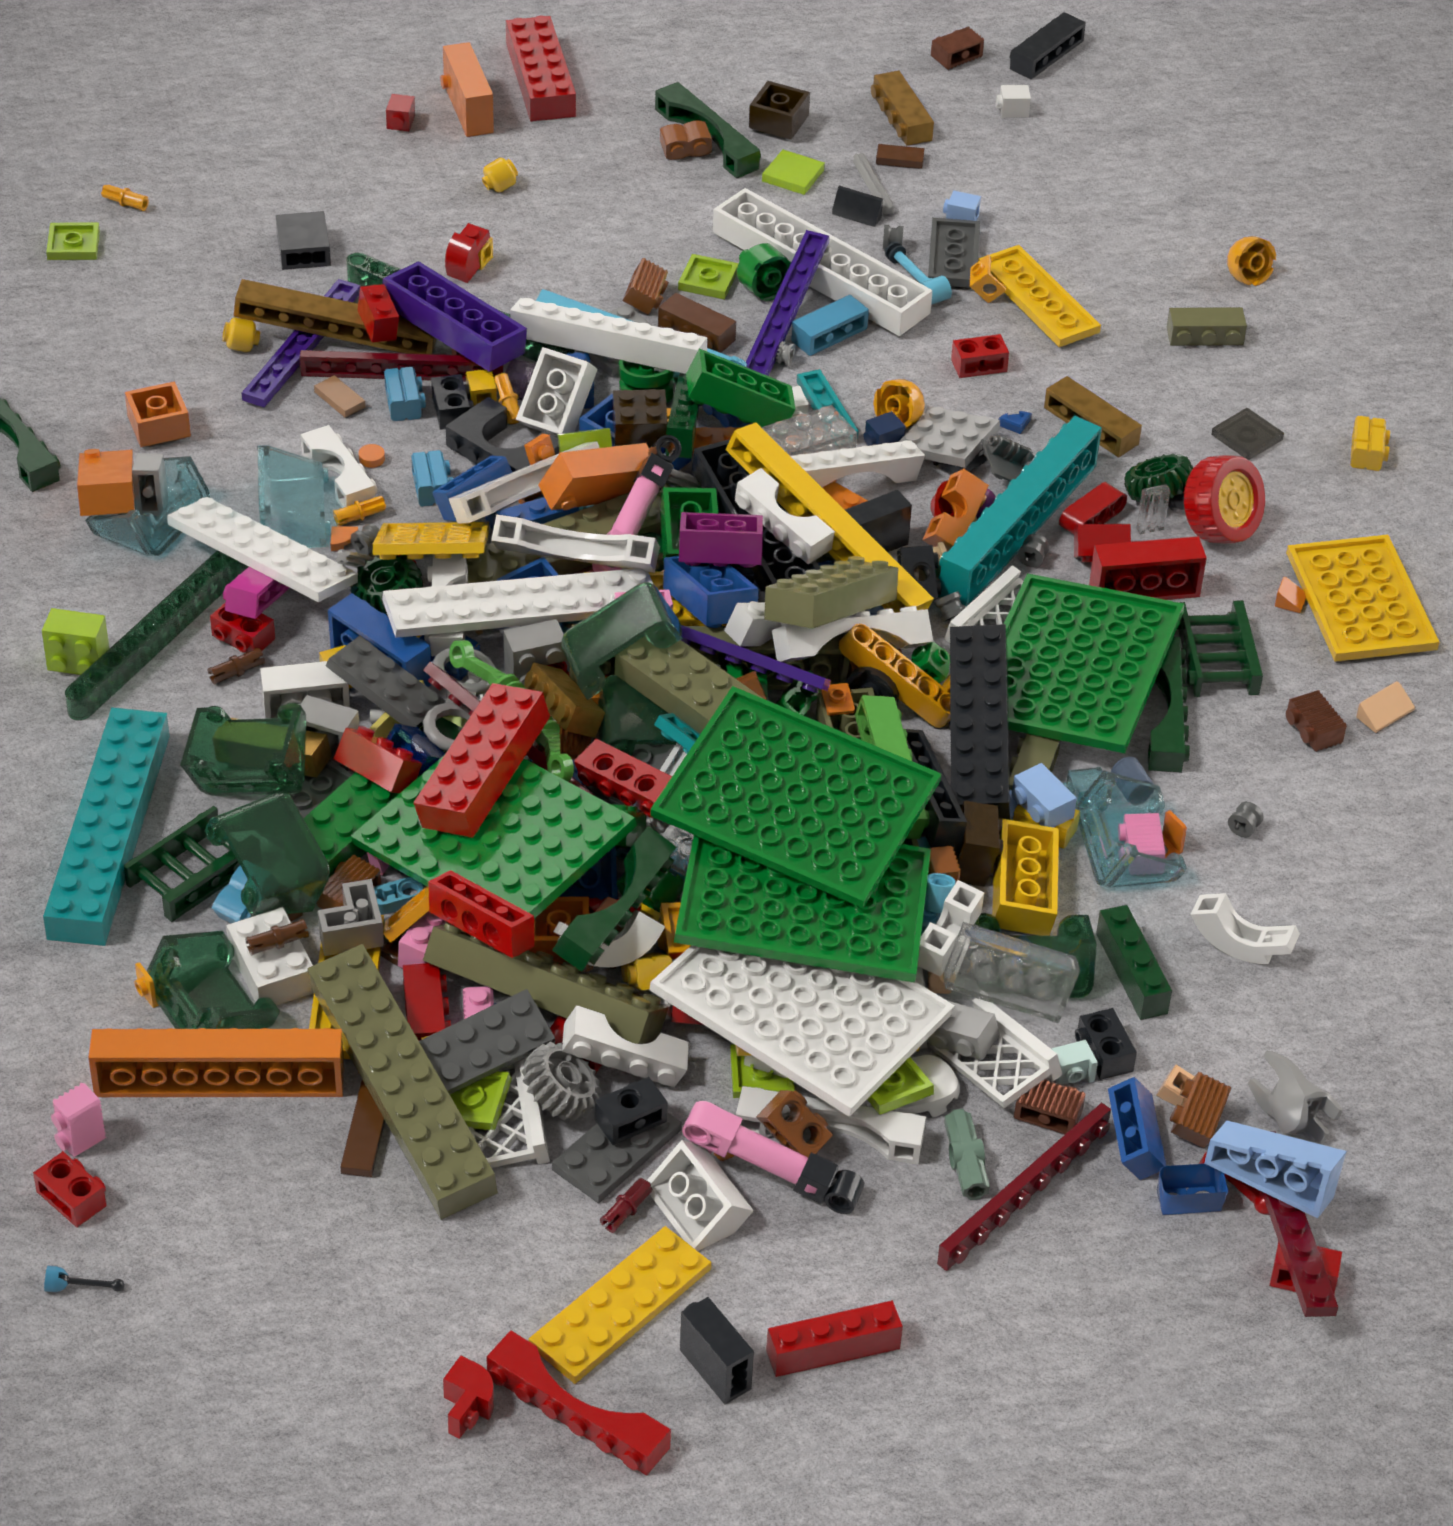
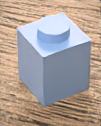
(962, 206)

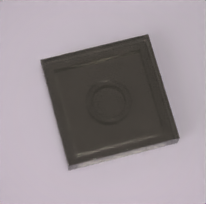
(1247, 433)

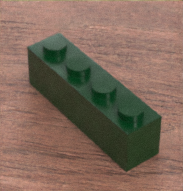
(1133, 962)

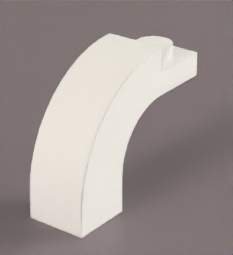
(1236, 936)
(630, 944)

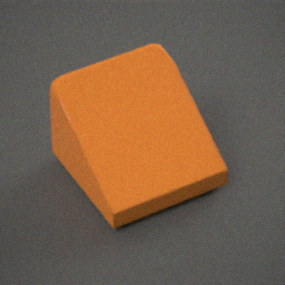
(1290, 596)

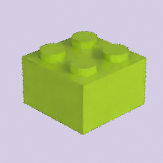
(73, 640)

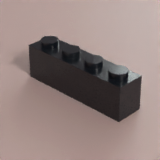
(1047, 45)

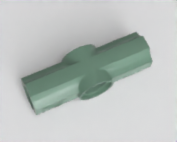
(966, 1154)

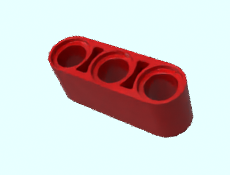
(1094, 507)

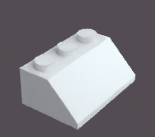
(698, 1196)

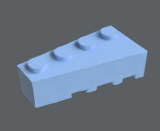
(1278, 1165)

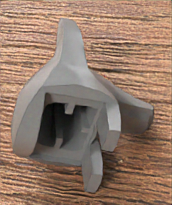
(1294, 1100)

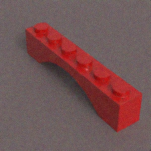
(629, 1436)

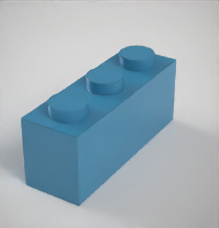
(829, 325)

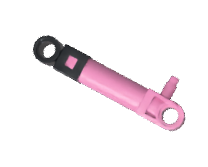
(647, 483)
(812, 1175)

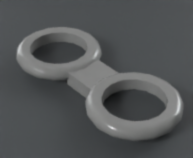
(449, 706)

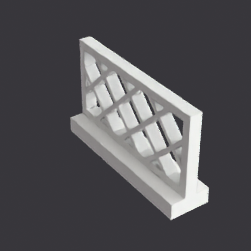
(989, 601)
(1017, 1041)
(532, 1124)

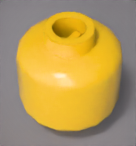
(499, 175)
(240, 334)

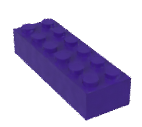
(455, 316)

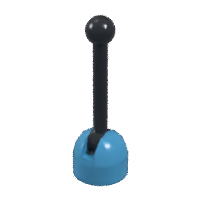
(57, 1279)

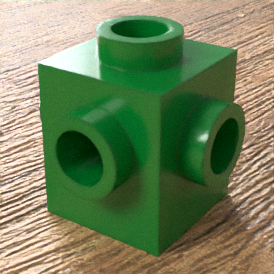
(932, 660)

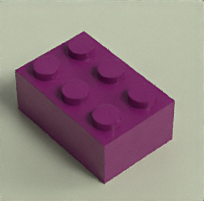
(720, 539)

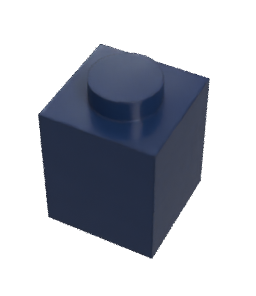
(883, 429)

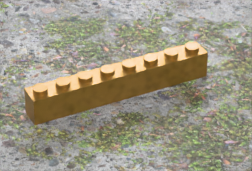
(321, 317)

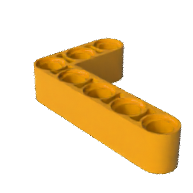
(914, 685)

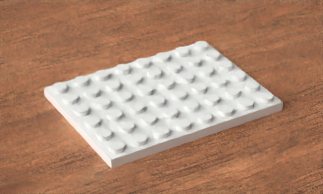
(811, 1023)

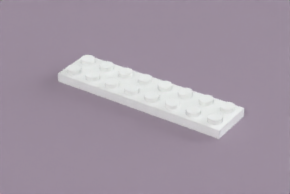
(263, 549)

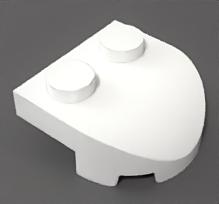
(945, 1087)

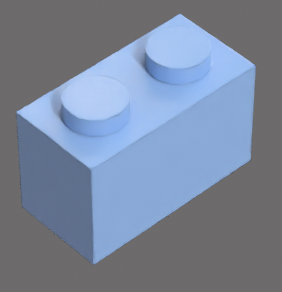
(1043, 796)

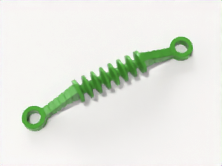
(462, 656)

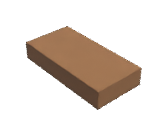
(339, 396)

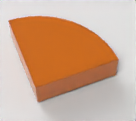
(341, 536)

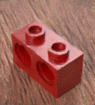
(980, 356)
(242, 631)
(70, 1188)

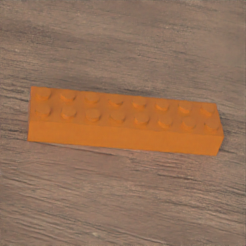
(217, 1062)

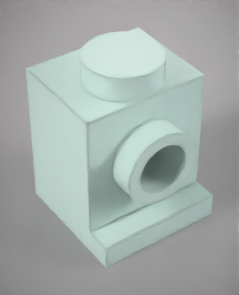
(1076, 1062)

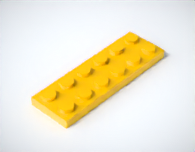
(1042, 297)
(620, 1304)

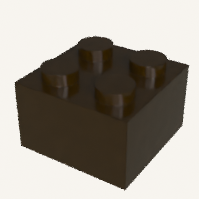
(779, 110)
(639, 416)
(979, 843)

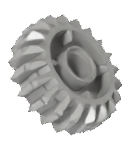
(561, 1082)

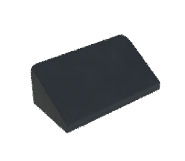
(857, 206)

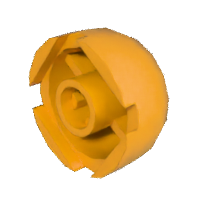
(1251, 260)
(902, 399)

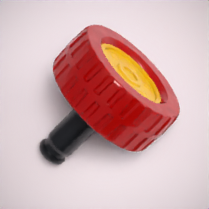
(1222, 499)

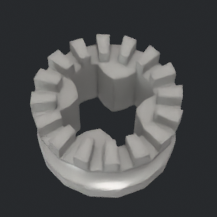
(786, 353)

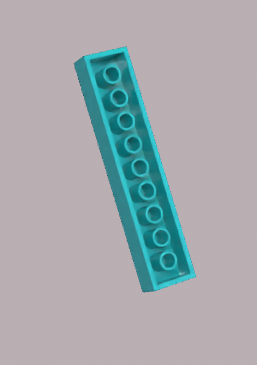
(1020, 510)
(106, 827)

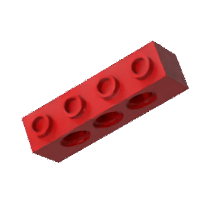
(621, 775)
(481, 914)

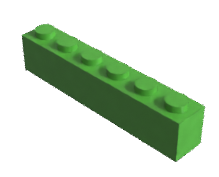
(881, 726)

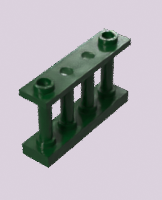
(1241, 637)
(197, 885)

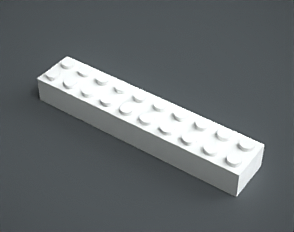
(889, 295)

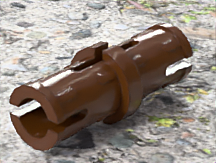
(236, 666)
(277, 937)

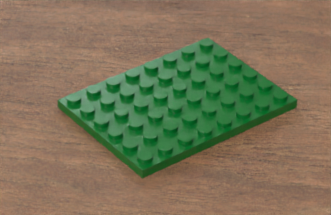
(1084, 660)
(796, 796)
(525, 850)
(767, 914)

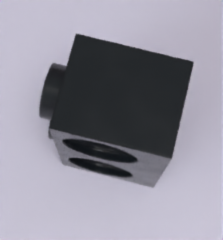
(450, 398)
(1107, 1042)

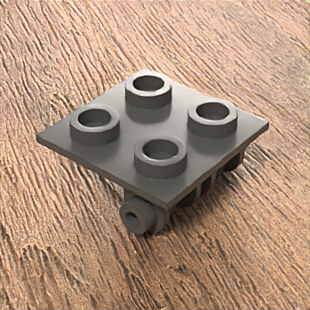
(1006, 457)

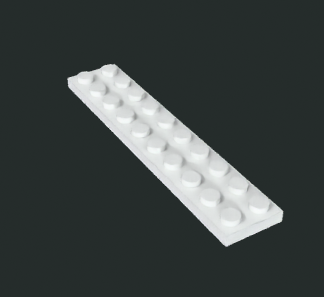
(505, 602)

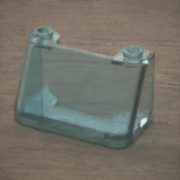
(292, 496)
(151, 533)
(1113, 860)

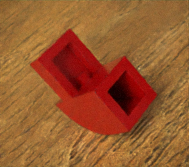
(463, 251)
(472, 1392)

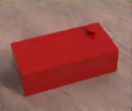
(1151, 567)

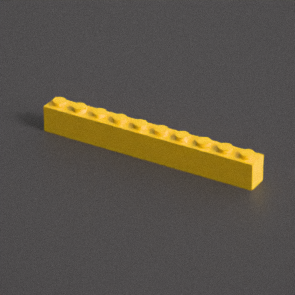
(806, 498)

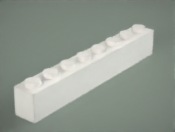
(607, 335)

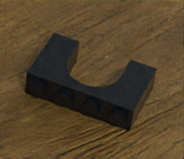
(474, 429)

